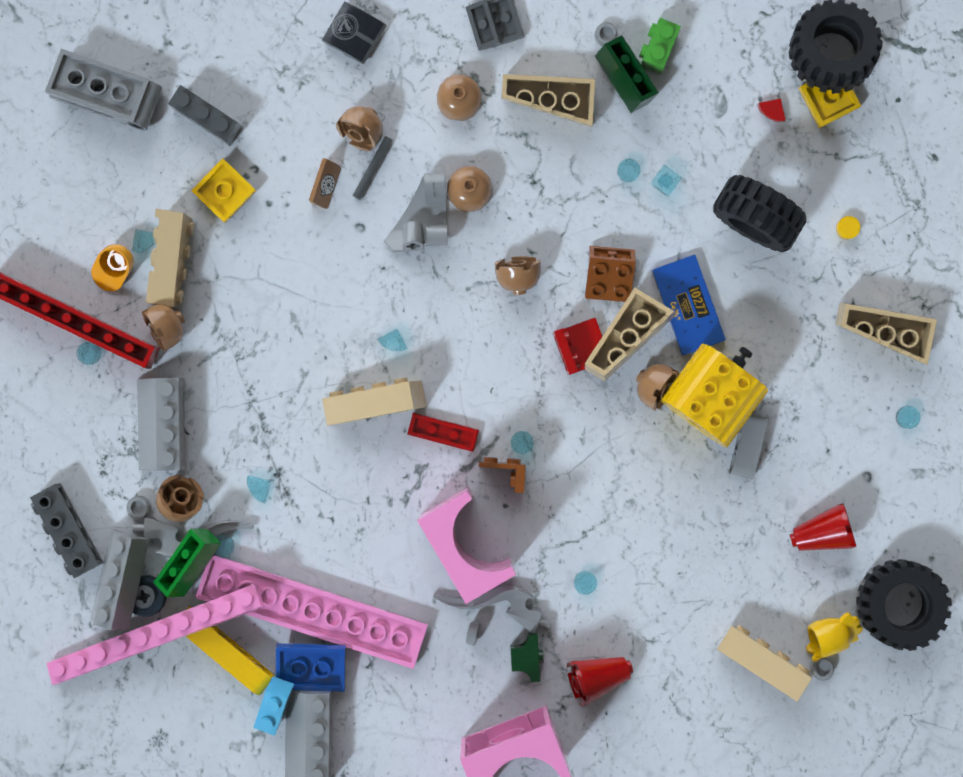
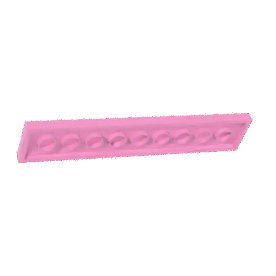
(318, 612)

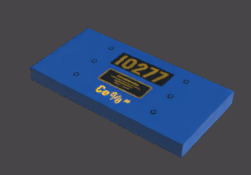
(686, 294)

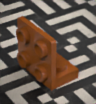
(610, 273)
(517, 479)

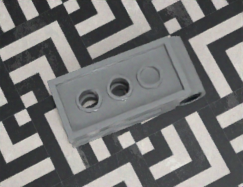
(124, 96)

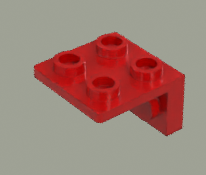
(577, 344)

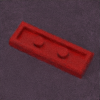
(443, 432)

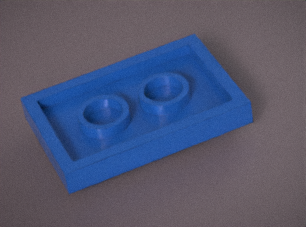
(312, 666)

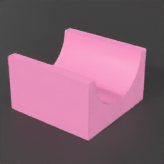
(467, 573)
(519, 737)

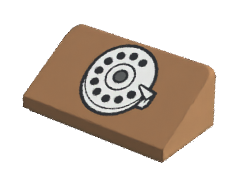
(324, 183)

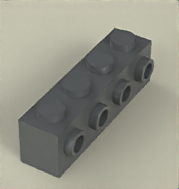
(66, 530)

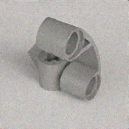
(424, 219)

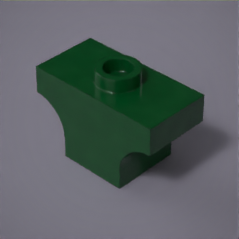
(527, 657)

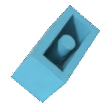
(273, 705)

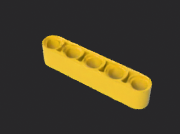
(232, 658)

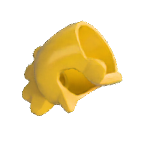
(832, 635)

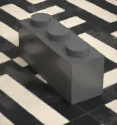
(205, 115)

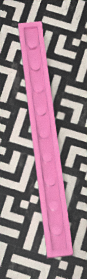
(155, 634)

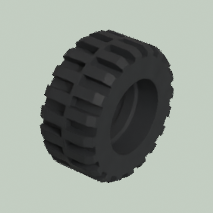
(842, 20)
(759, 213)
(933, 610)

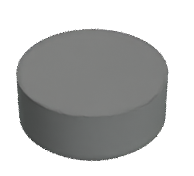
(605, 32)
(138, 507)
(472, 633)
(822, 669)

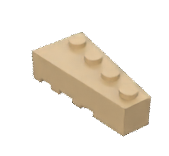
(556, 96)
(169, 258)
(895, 330)
(629, 331)
(374, 402)
(765, 663)

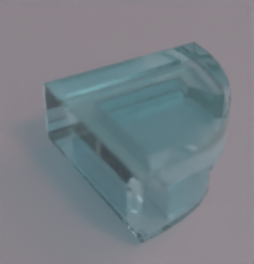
(142, 241)
(393, 341)
(258, 487)

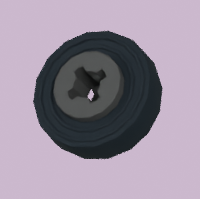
(153, 596)

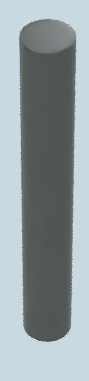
(372, 168)

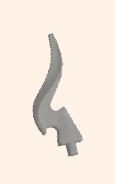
(168, 533)
(514, 594)

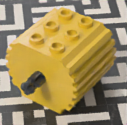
(715, 393)

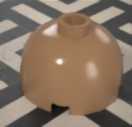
(459, 97)
(361, 126)
(469, 189)
(518, 274)
(165, 325)
(654, 384)
(179, 498)

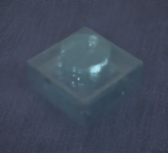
(665, 180)

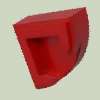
(772, 110)

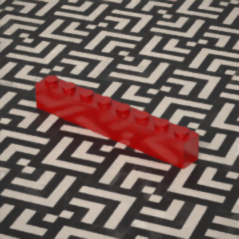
(77, 322)

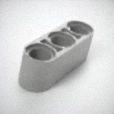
(749, 446)

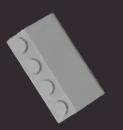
(161, 424)
(119, 580)
(308, 734)

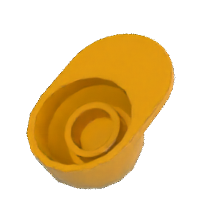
(112, 267)

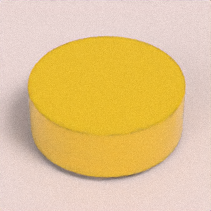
(848, 227)

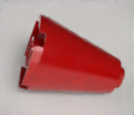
(825, 531)
(597, 677)

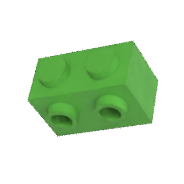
(659, 48)

